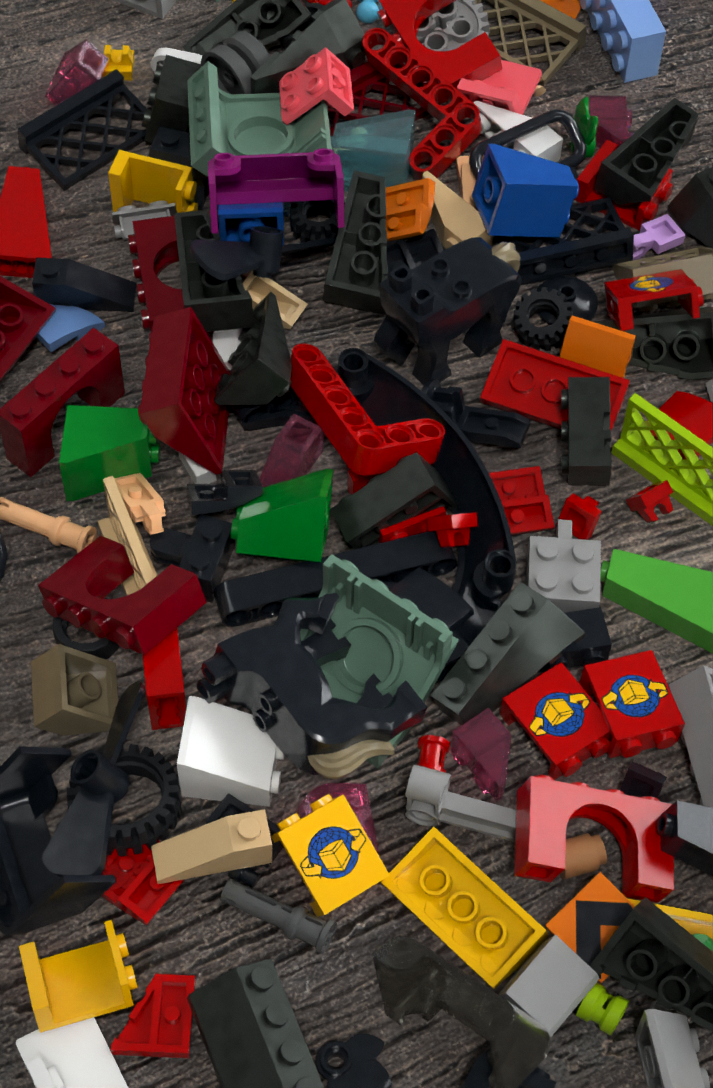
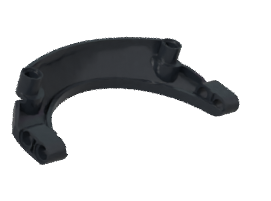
(394, 399)

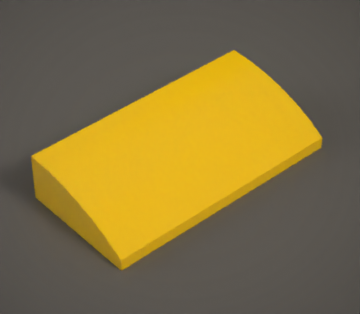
(465, 908)

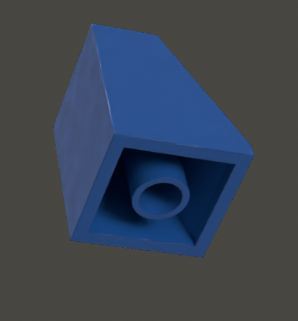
(523, 194)
(237, 219)

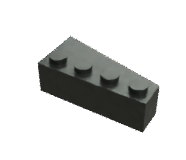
(360, 247)
(215, 301)

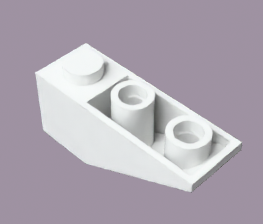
(540, 143)

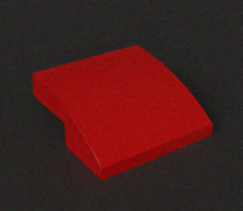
(692, 413)
(524, 499)
(136, 884)

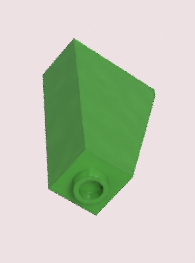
(663, 593)

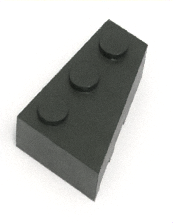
(170, 97)
(587, 431)
(391, 498)

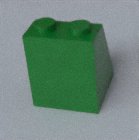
(101, 445)
(287, 519)

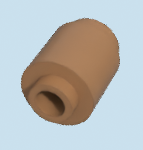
(583, 855)

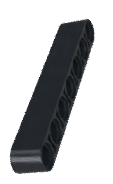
(262, 594)

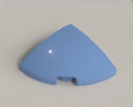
(66, 324)

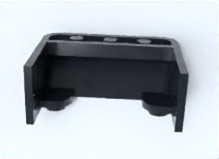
(28, 890)

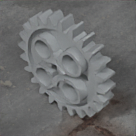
(444, 27)

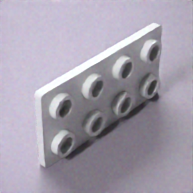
(70, 1057)

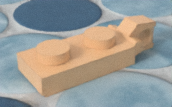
(142, 502)

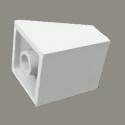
(225, 755)

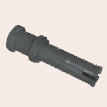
(294, 921)

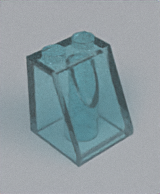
(376, 146)

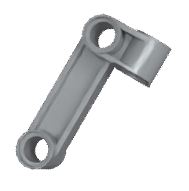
(432, 802)

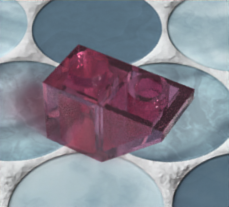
(76, 71)
(612, 118)
(293, 451)
(484, 749)

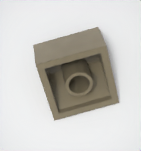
(73, 691)

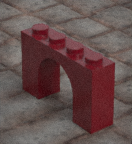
(156, 249)
(26, 420)
(132, 621)

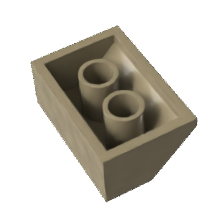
(695, 262)

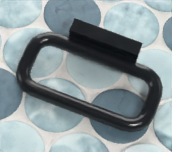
(530, 126)

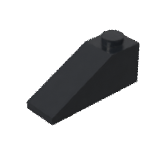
(81, 286)

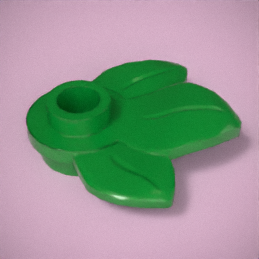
(587, 126)

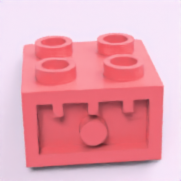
(316, 80)
(506, 89)

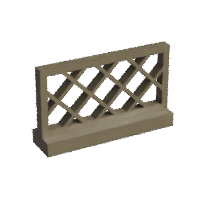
(539, 15)

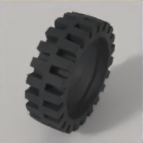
(161, 818)

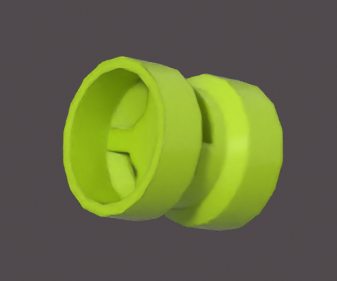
(602, 1008)

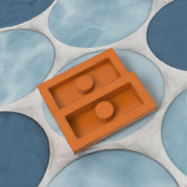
(409, 208)
(597, 346)

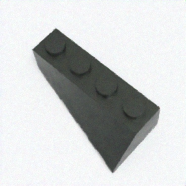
(643, 160)
(506, 654)
(661, 961)

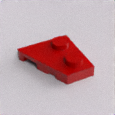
(160, 1021)

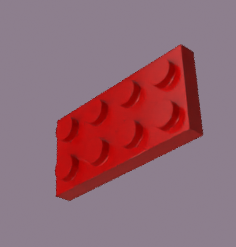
(532, 382)

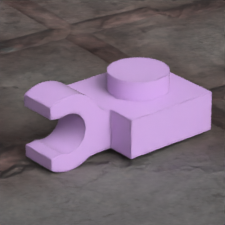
(657, 234)

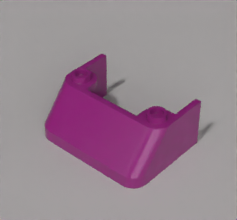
(276, 179)

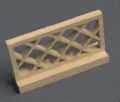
(123, 530)

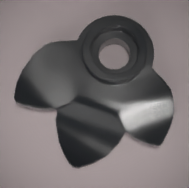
(359, 1065)

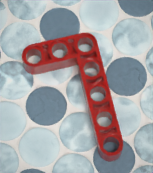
(427, 97)
(357, 439)

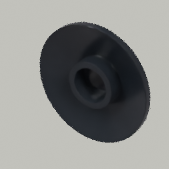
(579, 293)

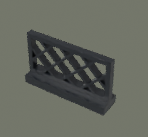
(69, 115)
(579, 255)

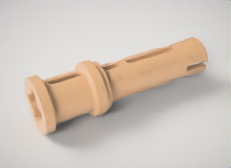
(58, 530)

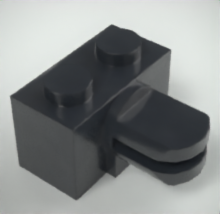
(202, 553)

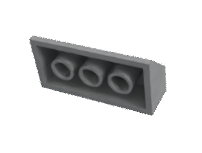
(695, 702)
(669, 1051)

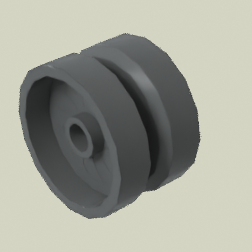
(237, 61)

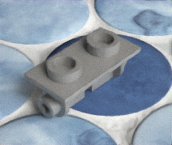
(130, 213)

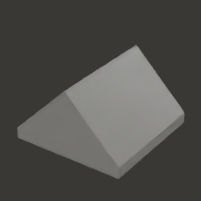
(550, 984)

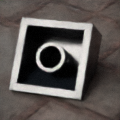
(174, 147)

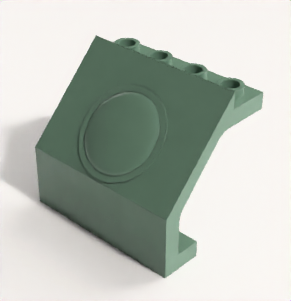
(246, 123)
(385, 639)

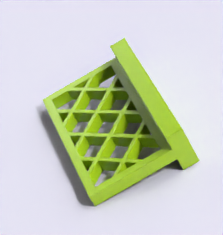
(660, 458)

